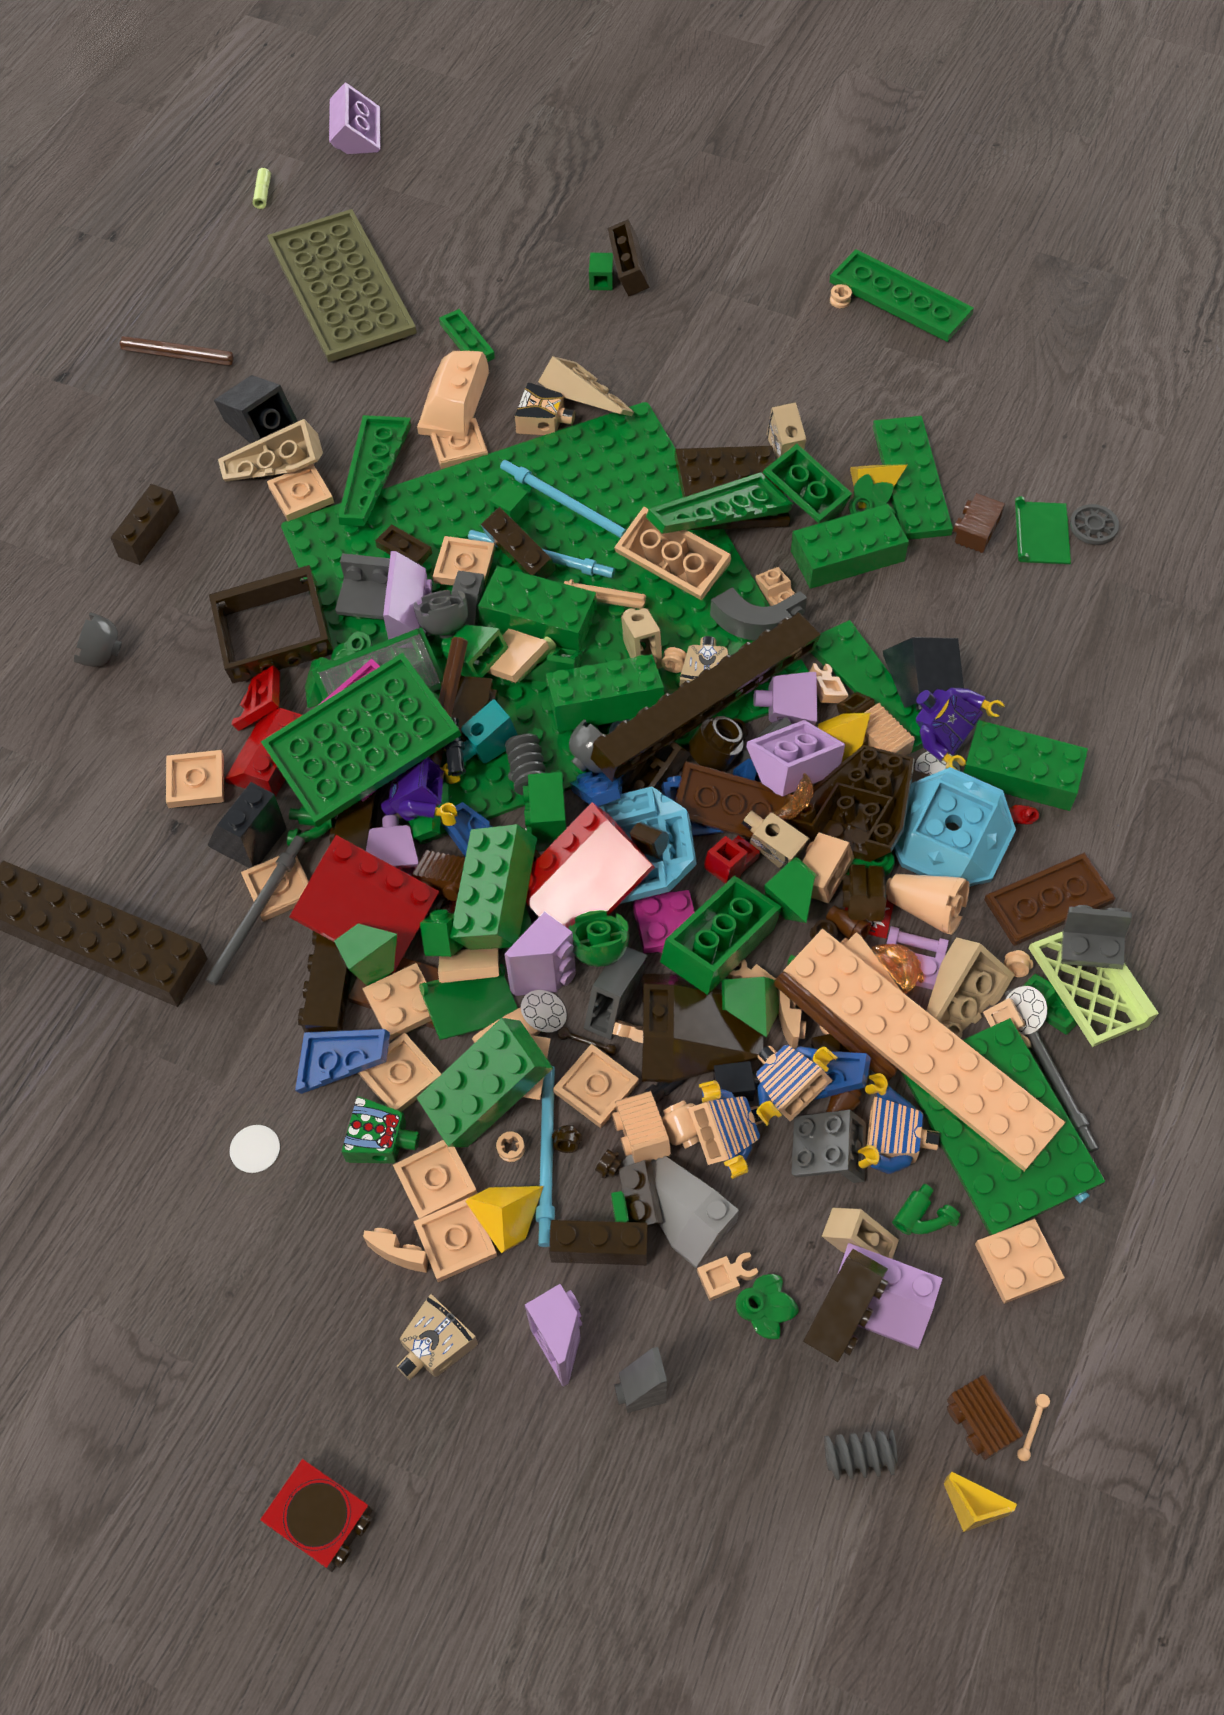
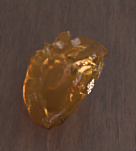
(798, 800)
(901, 964)

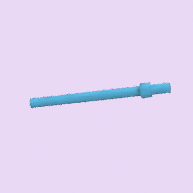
(524, 477)
(587, 565)
(545, 1211)

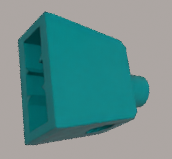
(487, 733)

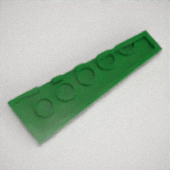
(373, 458)
(726, 503)
(864, 673)

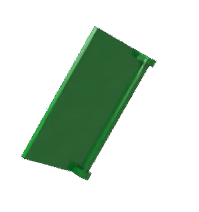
(1042, 532)
(467, 1004)

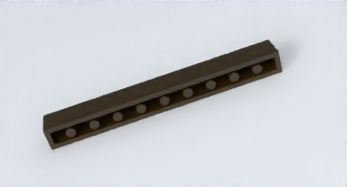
(703, 697)
(329, 976)

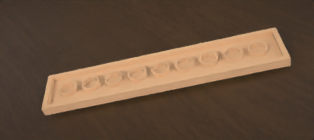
(925, 1050)

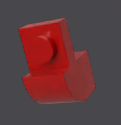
(730, 858)

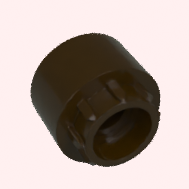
(716, 743)

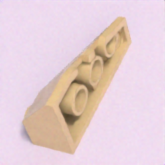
(580, 386)
(274, 454)
(966, 985)

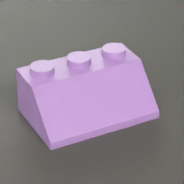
(354, 122)
(405, 586)
(791, 752)
(541, 958)
(905, 1303)
(556, 1325)

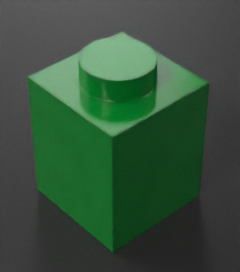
(601, 271)
(511, 500)
(436, 934)

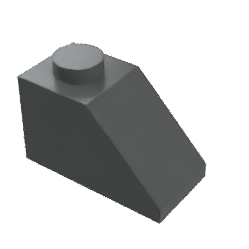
(474, 587)

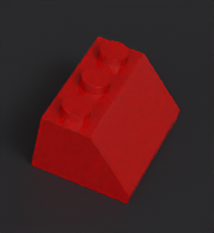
(254, 761)

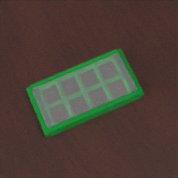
(412, 644)

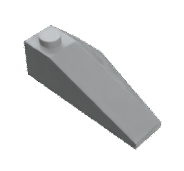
(691, 1211)

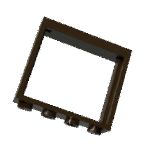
(260, 593)

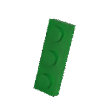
(465, 334)

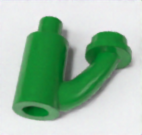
(305, 819)
(910, 1215)

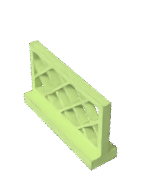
(1126, 990)

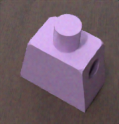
(790, 697)
(393, 844)

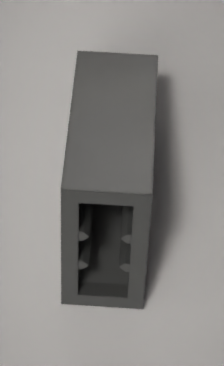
(614, 992)

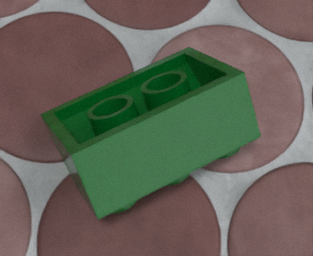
(808, 484)

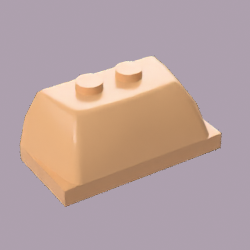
(454, 395)
(674, 556)

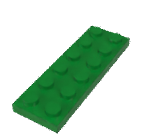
(902, 295)
(918, 492)

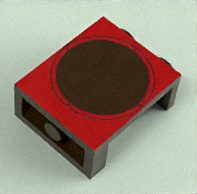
(318, 1516)

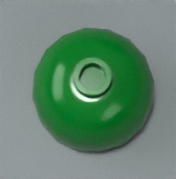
(599, 938)

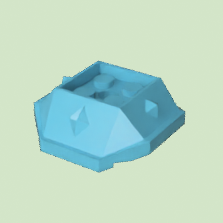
(661, 812)
(972, 850)

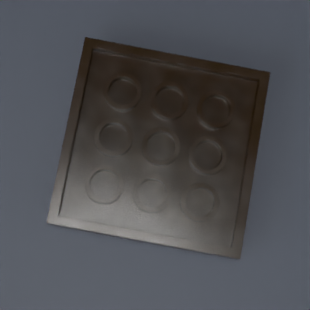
(711, 467)

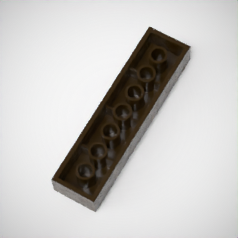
(98, 935)

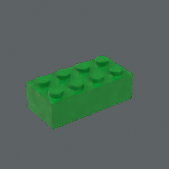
(849, 546)
(538, 607)
(603, 691)
(1026, 764)
(493, 887)
(720, 934)
(484, 1083)

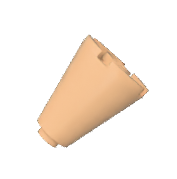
(930, 898)

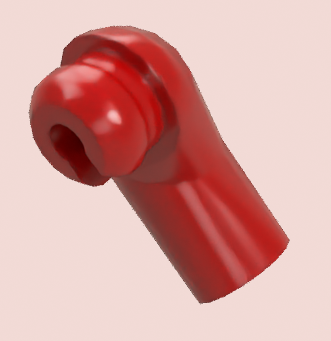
(1024, 814)

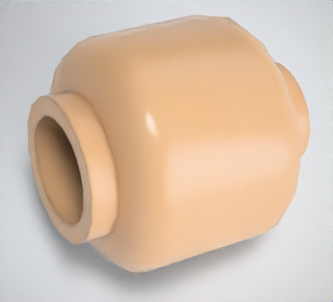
(680, 1125)

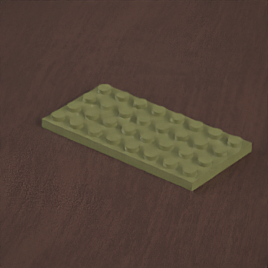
(341, 285)

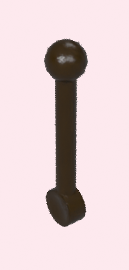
(563, 1034)

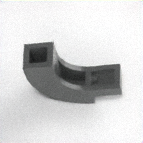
(748, 620)

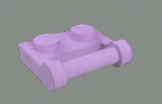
(929, 965)

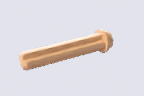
(613, 596)

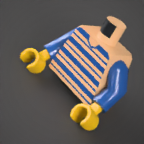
(790, 1079)
(725, 1127)
(893, 1130)

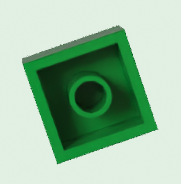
(544, 808)

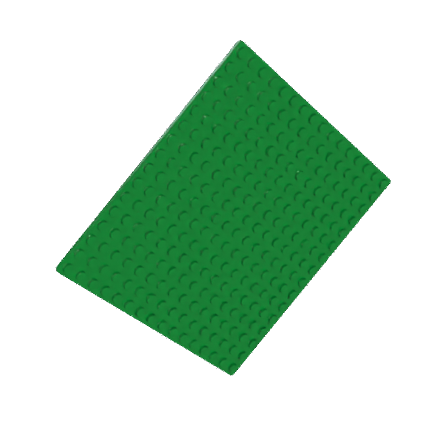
(607, 465)

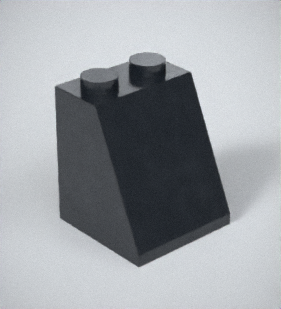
(255, 408)
(924, 665)
(249, 827)

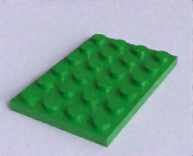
(360, 739)
(994, 1184)

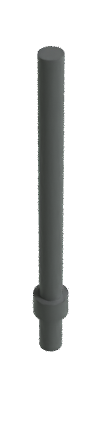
(284, 863)
(1077, 1119)

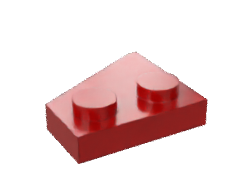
(260, 698)

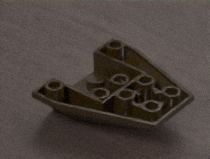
(861, 802)
(690, 1031)

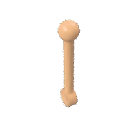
(1042, 1402)

